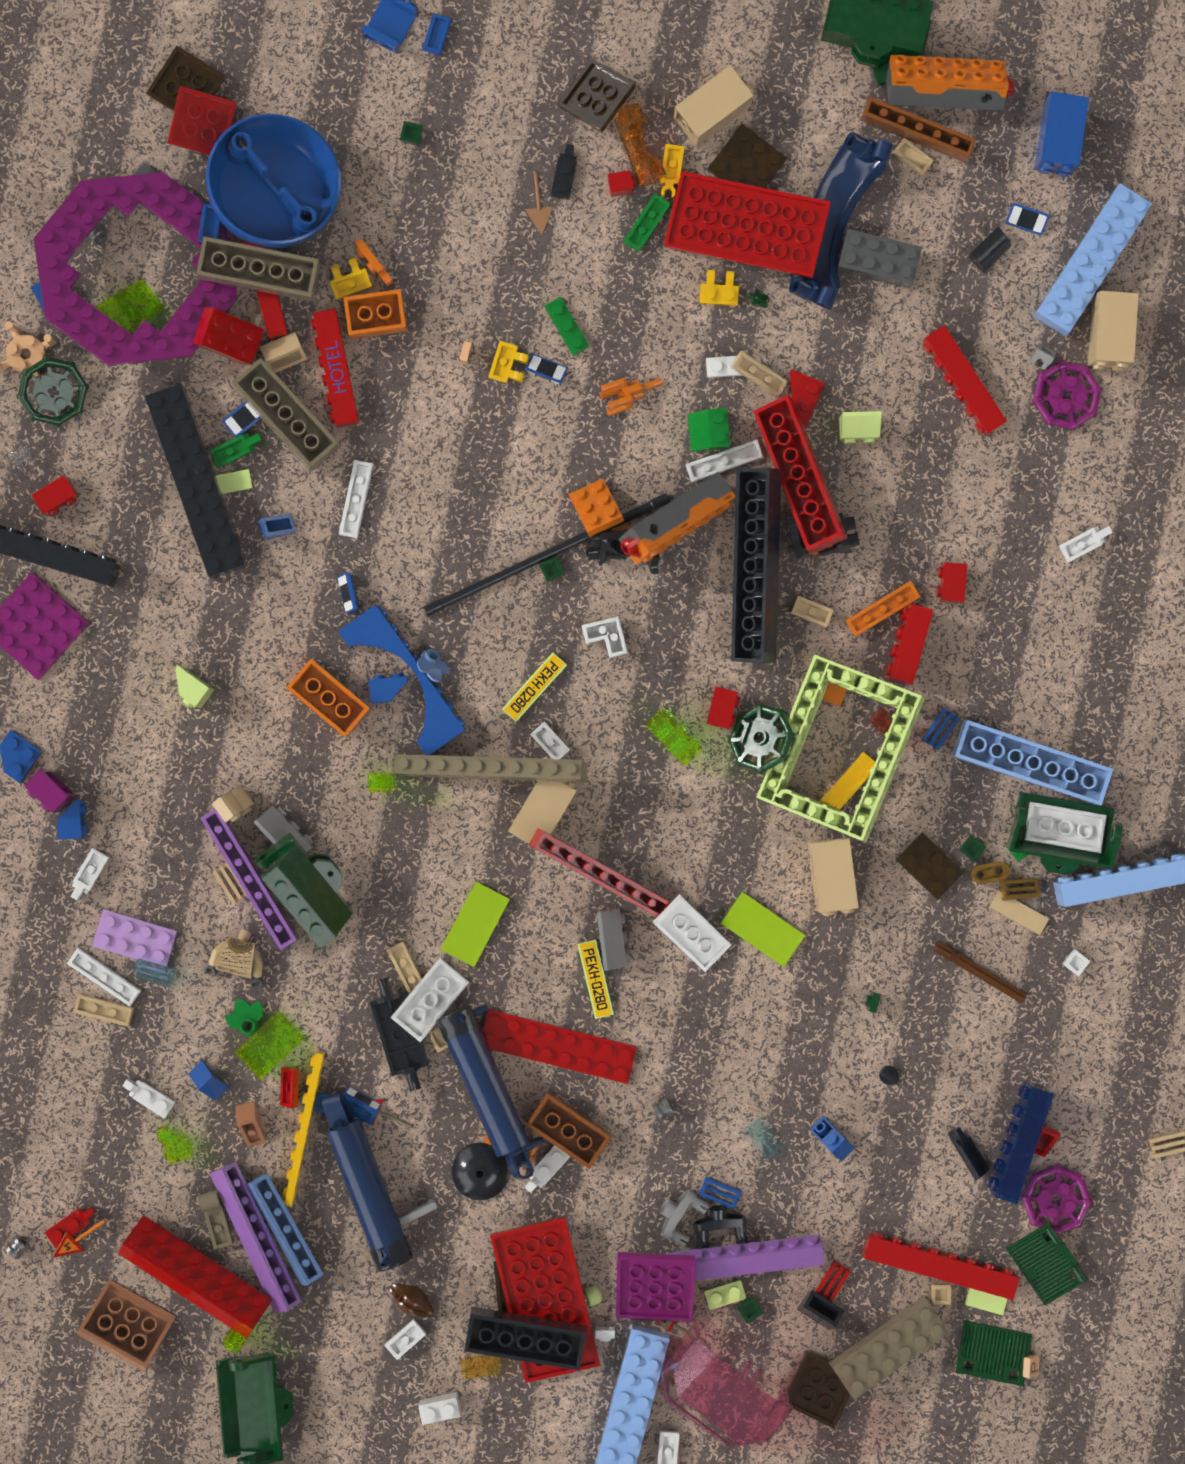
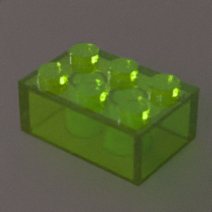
(673, 736)

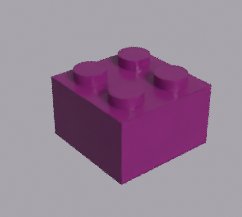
(49, 791)

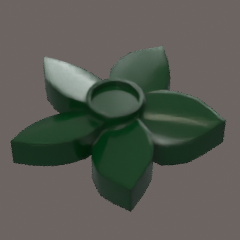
(758, 299)

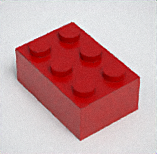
(228, 336)

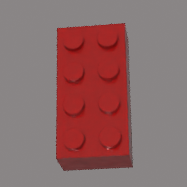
(909, 644)

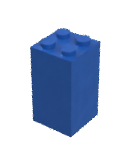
(1061, 134)

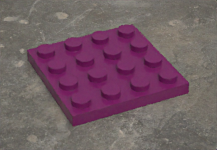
(38, 626)
(655, 1286)

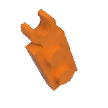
(373, 264)

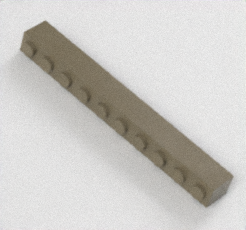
(491, 768)

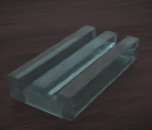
(153, 974)
(771, 1152)

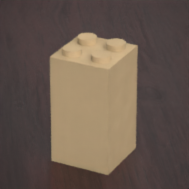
(713, 105)
(1113, 330)
(542, 809)
(833, 876)

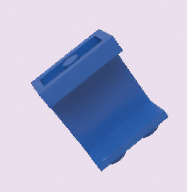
(390, 23)

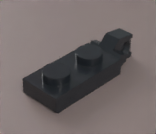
(564, 174)
(969, 1153)

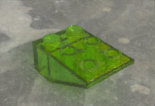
(132, 306)
(269, 1045)

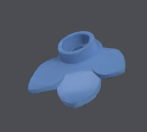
(431, 663)

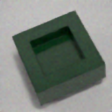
(411, 133)
(551, 569)
(972, 848)
(872, 1001)
(749, 1309)

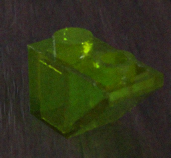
(381, 782)
(176, 1144)
(233, 1341)

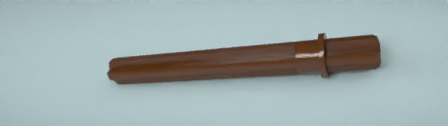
(978, 971)

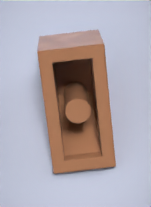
(250, 1124)

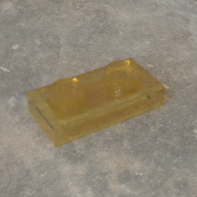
(480, 1366)

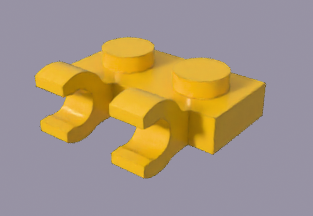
(350, 283)
(719, 294)
(503, 363)

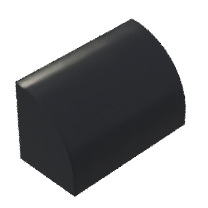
(990, 250)
(821, 1310)

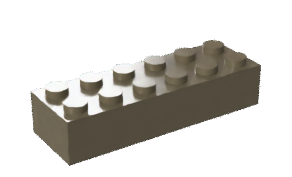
(258, 269)
(285, 415)
(888, 1347)

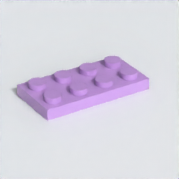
(134, 938)

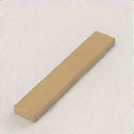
(411, 977)

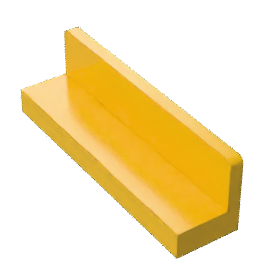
(849, 782)

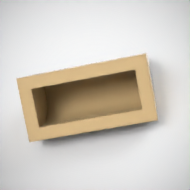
(283, 352)

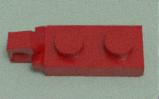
(71, 1224)

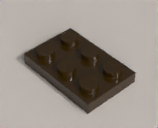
(929, 866)

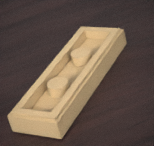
(759, 374)
(1019, 913)
(103, 1009)

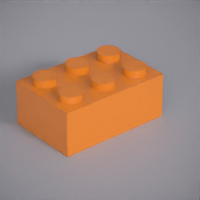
(375, 314)

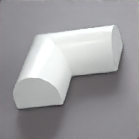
(607, 630)

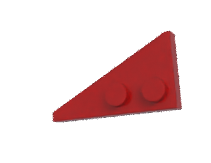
(805, 393)

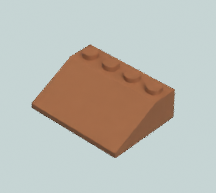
(126, 1325)

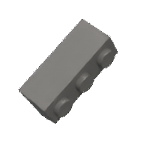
(276, 826)
(612, 938)

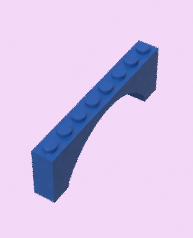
(375, 631)

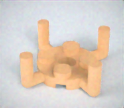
(23, 342)

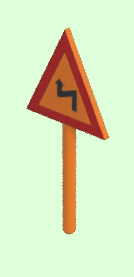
(69, 1245)

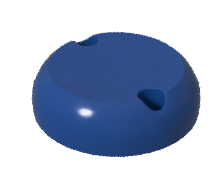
(274, 181)

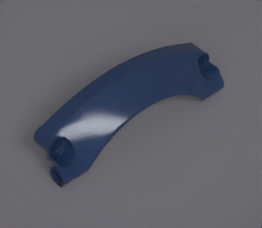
(844, 183)

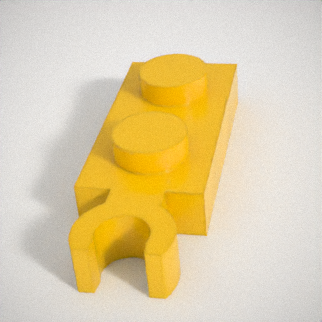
(672, 164)

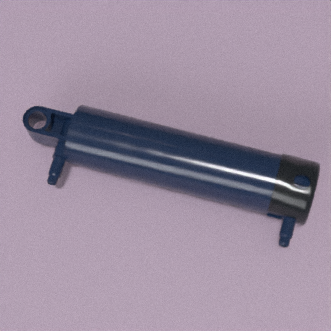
(487, 1088)
(365, 1185)

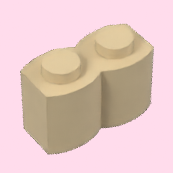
(233, 804)

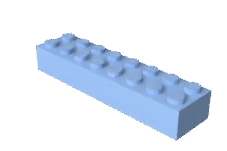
(1092, 259)
(1032, 762)
(1121, 881)
(633, 1396)

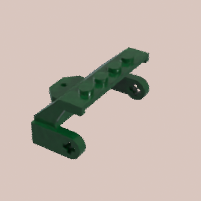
(878, 28)
(1066, 858)
(306, 888)
(252, 1408)

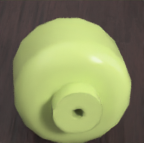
(593, 1295)

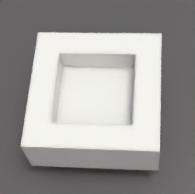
(1076, 962)
(605, 1333)

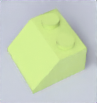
(860, 426)
(192, 688)

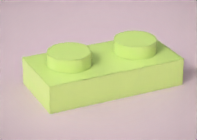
(725, 1294)

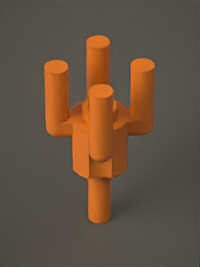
(626, 393)

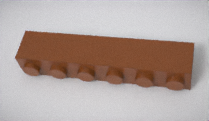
(918, 129)

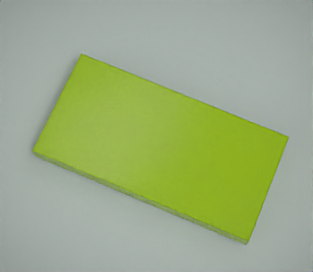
(475, 924)
(762, 929)

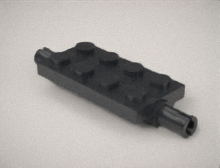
(401, 1049)

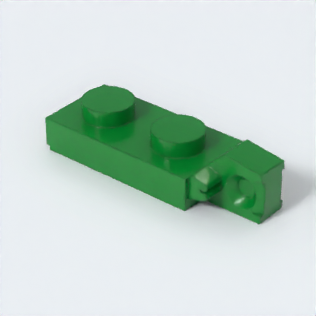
(234, 449)

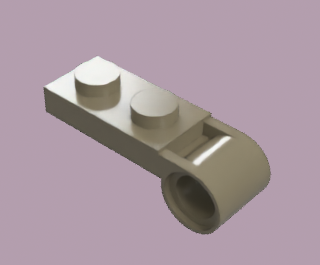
(216, 1219)

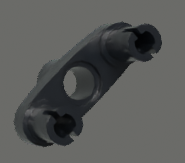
(720, 1220)

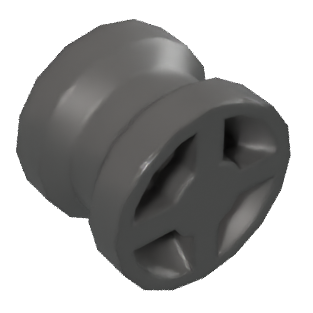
(663, 1109)
(17, 1246)

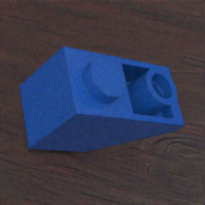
(386, 689)
(71, 823)
(832, 1138)

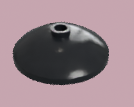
(475, 1158)

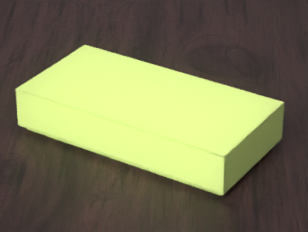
(234, 481)
(986, 1301)

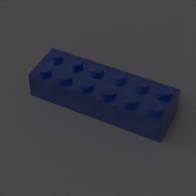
(1020, 1142)

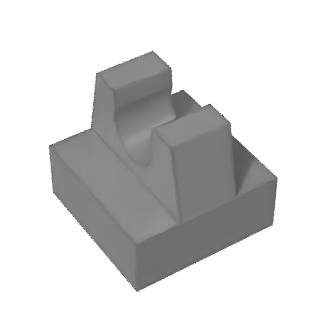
(1044, 354)

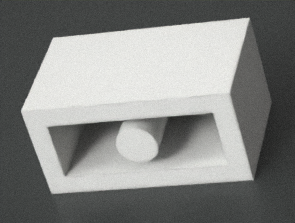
(439, 1408)

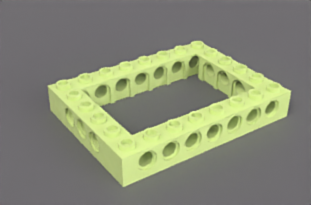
(801, 718)

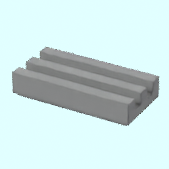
(419, 1211)

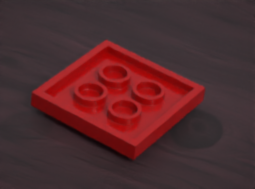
(199, 120)

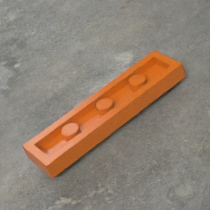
(882, 608)

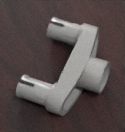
(675, 1210)

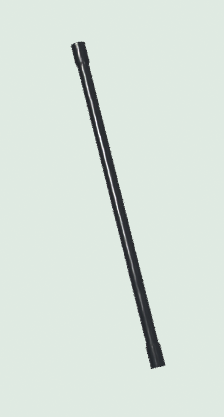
(440, 604)

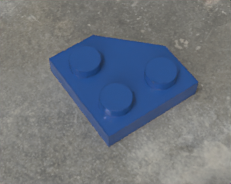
(18, 756)

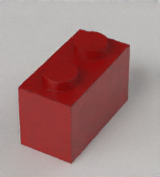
(55, 496)
(952, 582)
(722, 708)

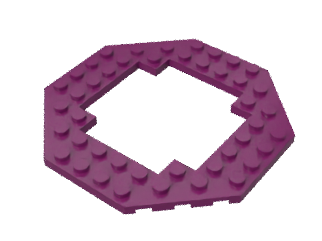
(84, 322)

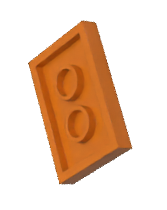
(596, 507)

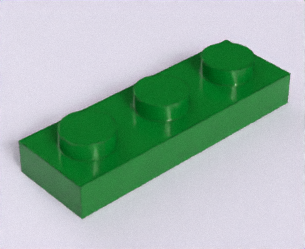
(646, 223)
(566, 326)

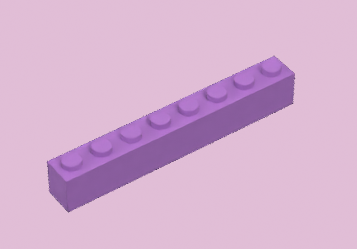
(250, 879)
(255, 1237)
(757, 1257)

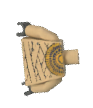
(237, 958)

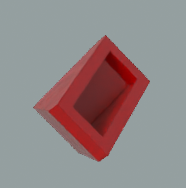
(1046, 1140)

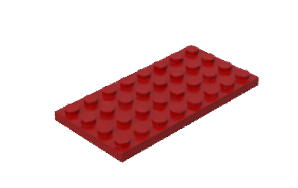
(747, 224)
(544, 1282)

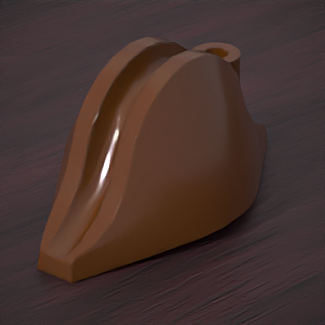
(411, 1300)

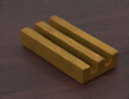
(1004, 890)

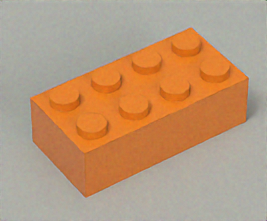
(328, 698)

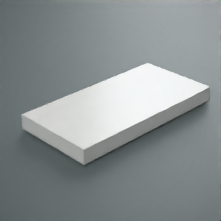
(1065, 827)
(692, 933)
(429, 999)

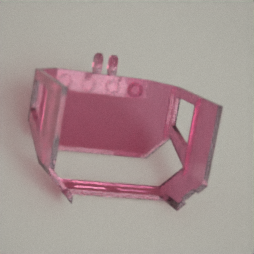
(722, 1393)

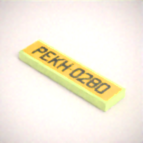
(534, 687)
(595, 979)

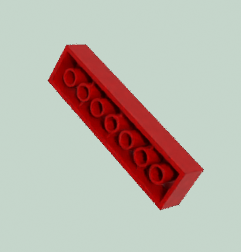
(801, 474)
(194, 1276)

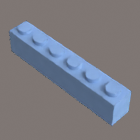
(284, 1229)

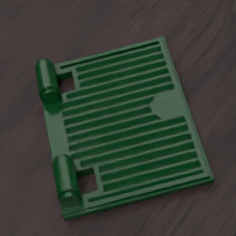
(1046, 1263)
(993, 1352)

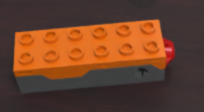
(948, 82)
(677, 519)

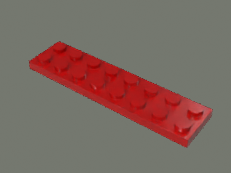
(558, 1046)

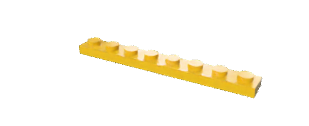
(302, 1135)

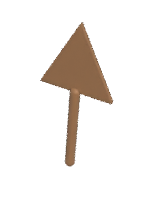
(539, 215)

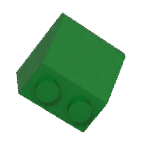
(709, 430)

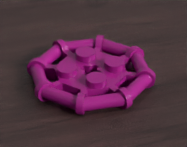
(1070, 384)
(1061, 1189)

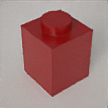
(621, 183)

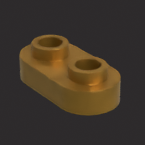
(989, 872)

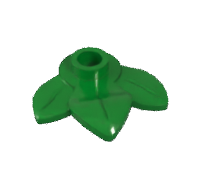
(245, 1013)

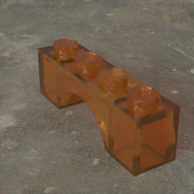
(630, 126)

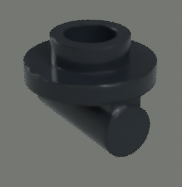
(889, 1075)

